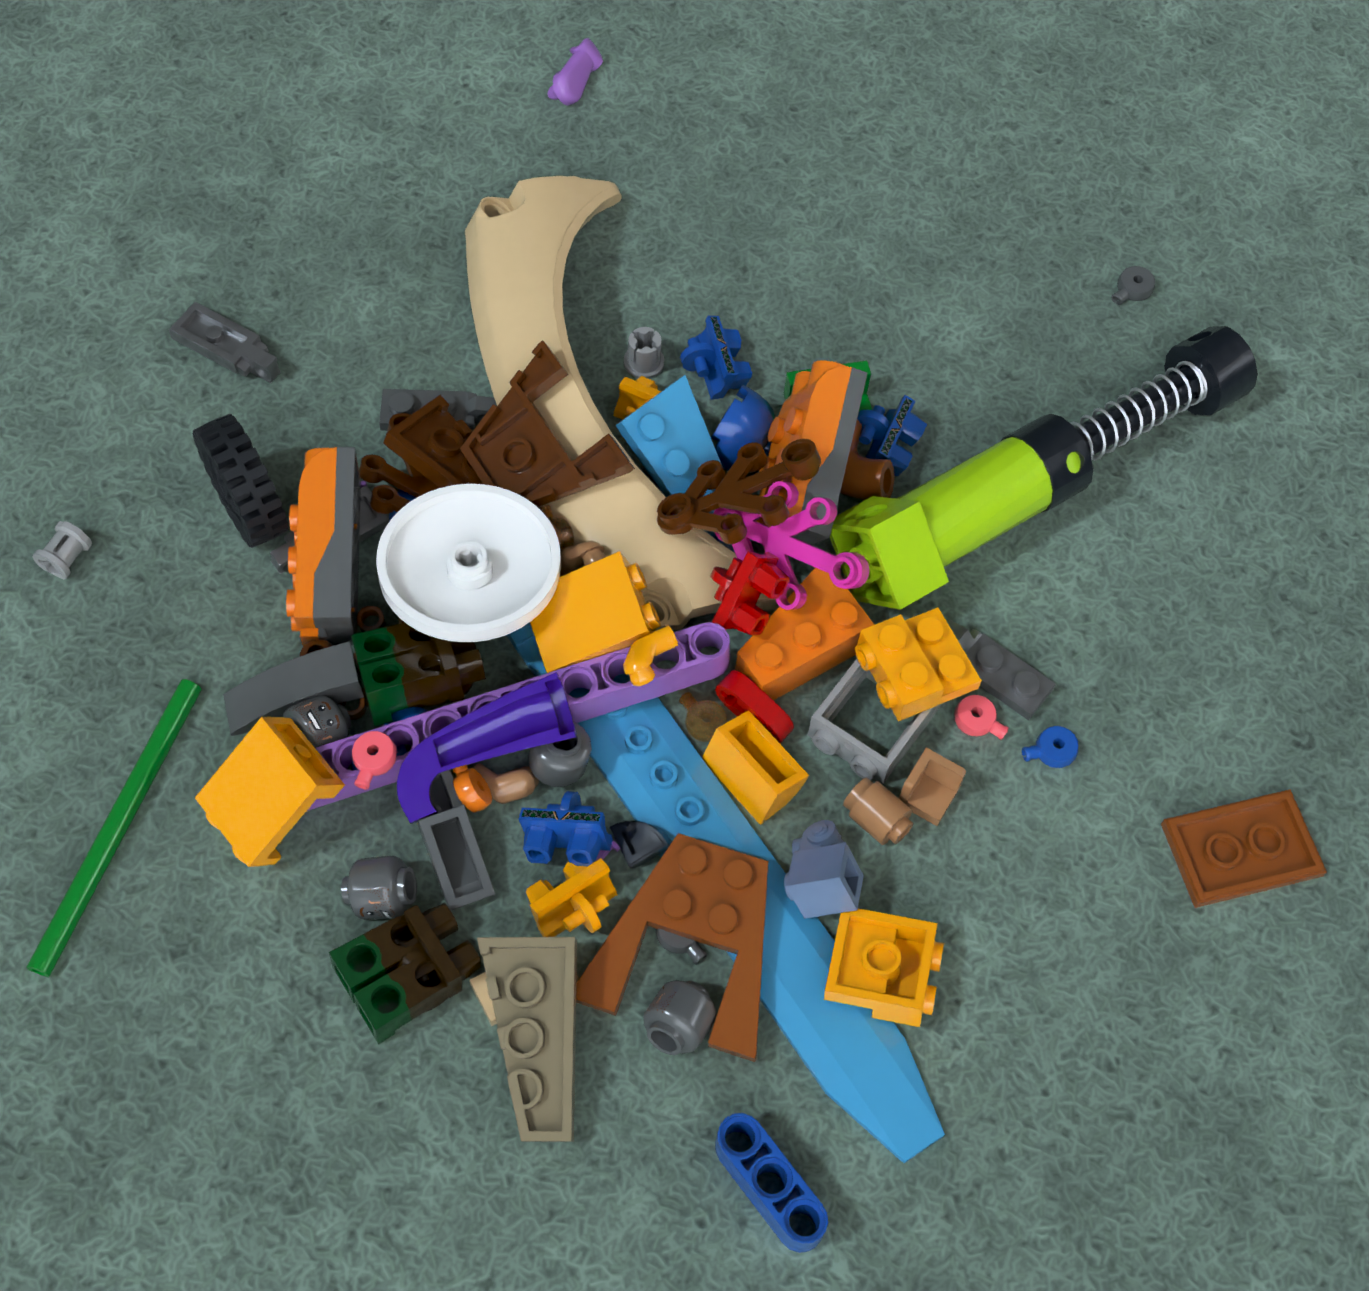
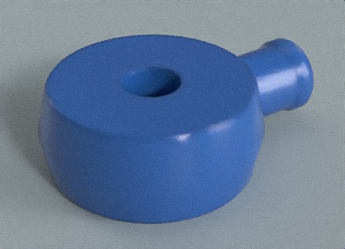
(1048, 752)

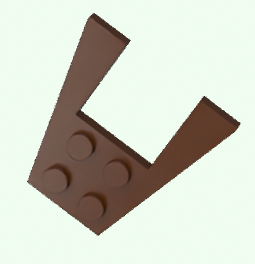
(705, 897)

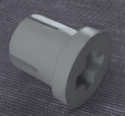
(644, 351)

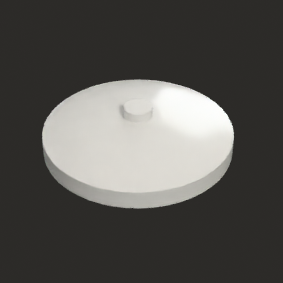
(468, 562)

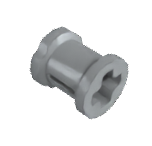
(62, 549)

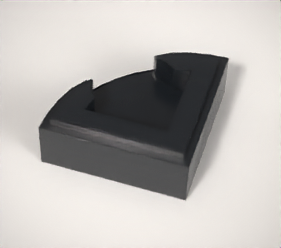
(639, 841)

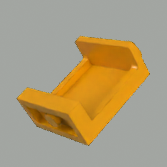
(594, 613)
(266, 789)

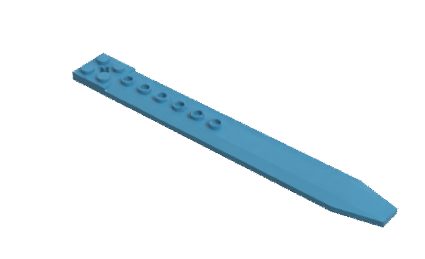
(852, 1056)

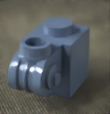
(823, 873)

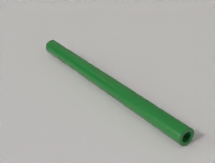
(113, 829)

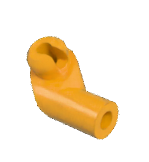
(643, 652)

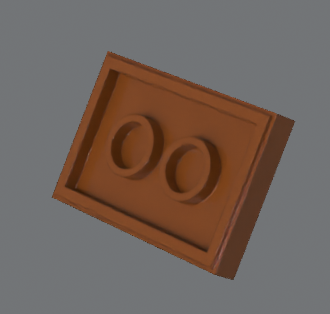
(1243, 848)

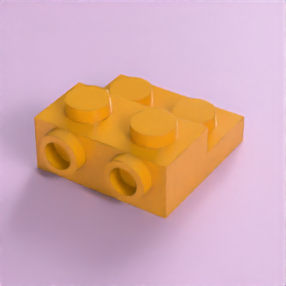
(916, 663)
(884, 965)

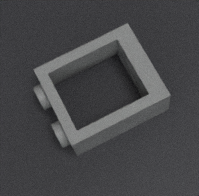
(862, 759)

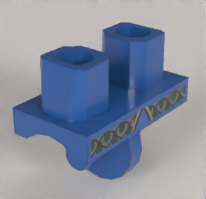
(712, 358)
(886, 431)
(564, 826)

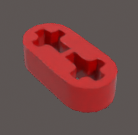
(742, 694)

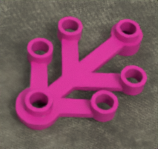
(781, 542)

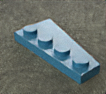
(671, 439)

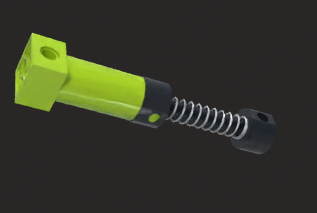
(1027, 473)

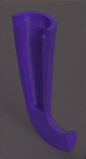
(509, 724)

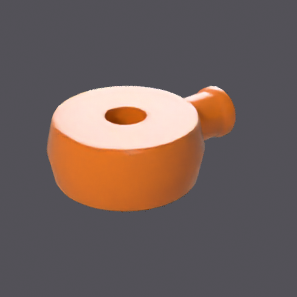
(472, 789)

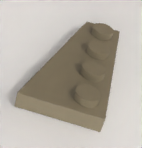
(535, 1015)

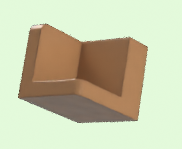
(932, 786)

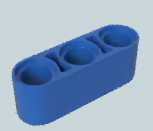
(767, 1157)

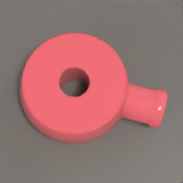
(978, 725)
(370, 764)

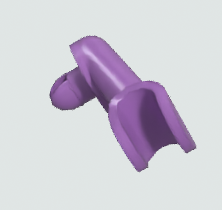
(572, 79)

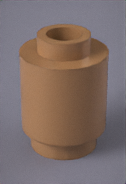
(878, 811)

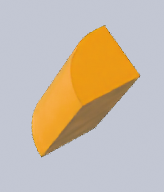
(754, 766)

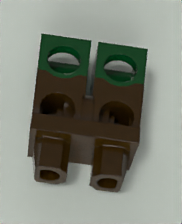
(413, 669)
(403, 968)

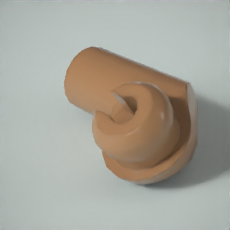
(580, 554)
(509, 785)

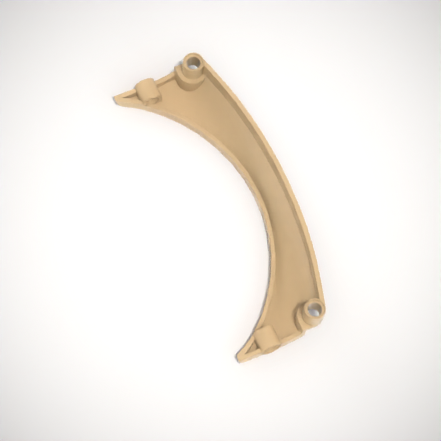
(516, 301)

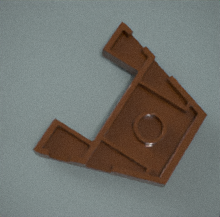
(521, 452)

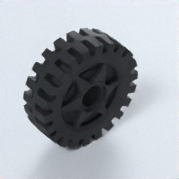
(240, 480)

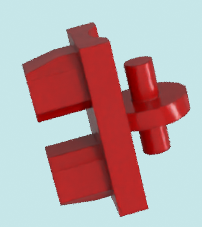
(741, 588)

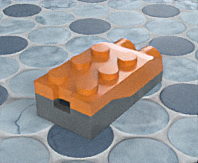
(825, 411)
(326, 547)

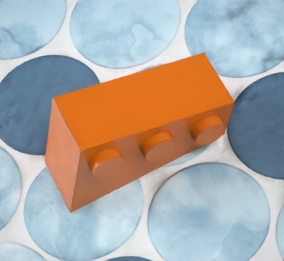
(804, 640)

